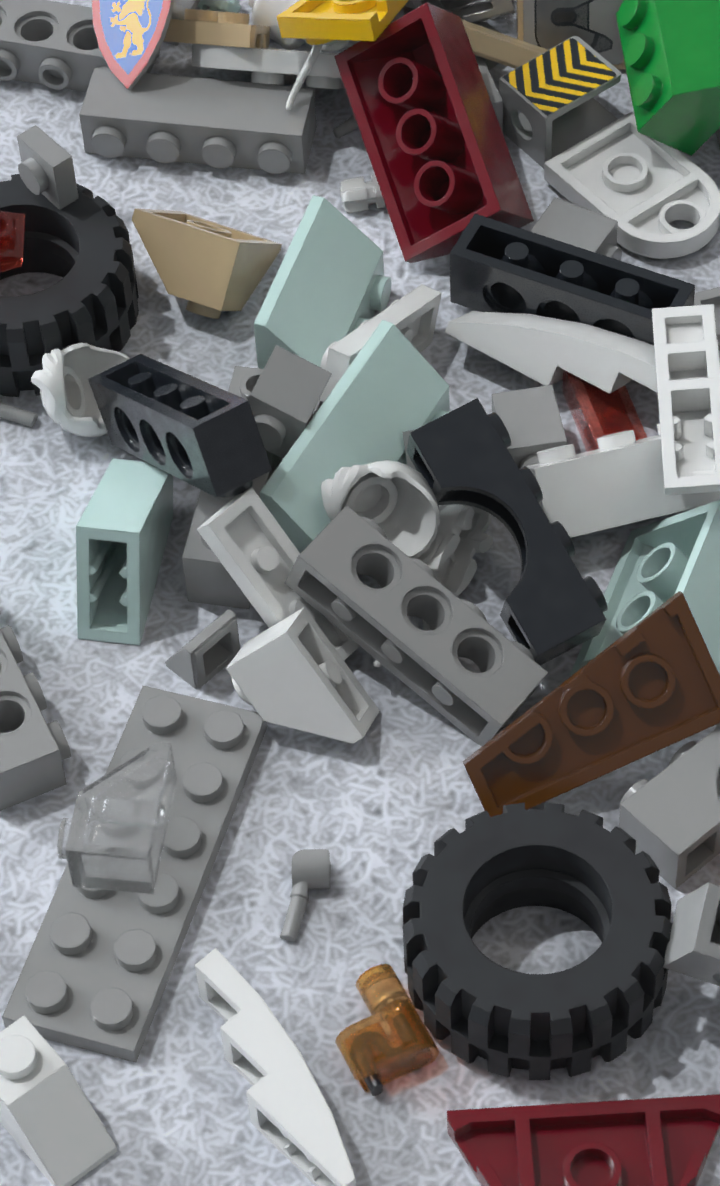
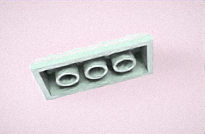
(359, 423)

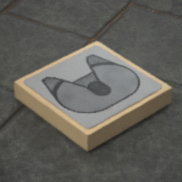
(554, 21)

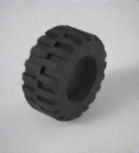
(92, 301)
(526, 1017)

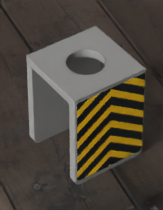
(556, 99)

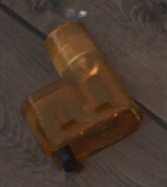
(391, 1039)

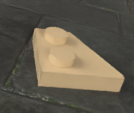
(217, 29)

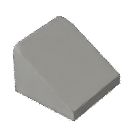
(207, 651)

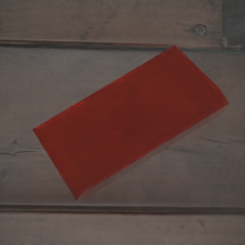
(599, 412)

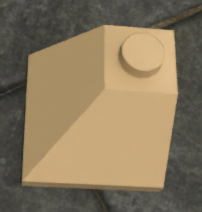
(204, 260)

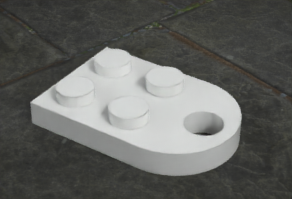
(270, 64)
(641, 188)

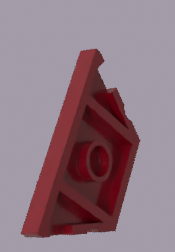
(589, 1142)

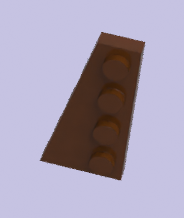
(616, 709)

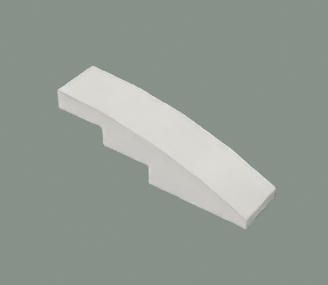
(547, 345)
(688, 397)
(283, 1094)

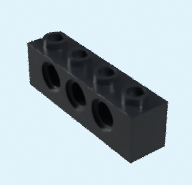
(528, 273)
(181, 425)

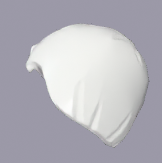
(66, 386)
(391, 497)

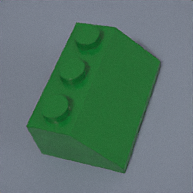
(673, 68)

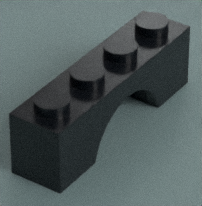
(470, 465)

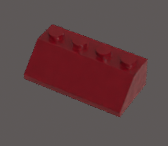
(431, 132)

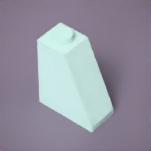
(122, 550)

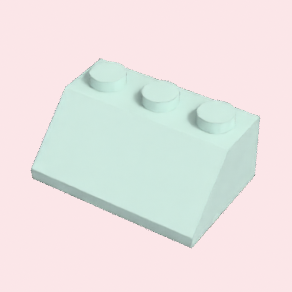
(322, 288)
(653, 567)

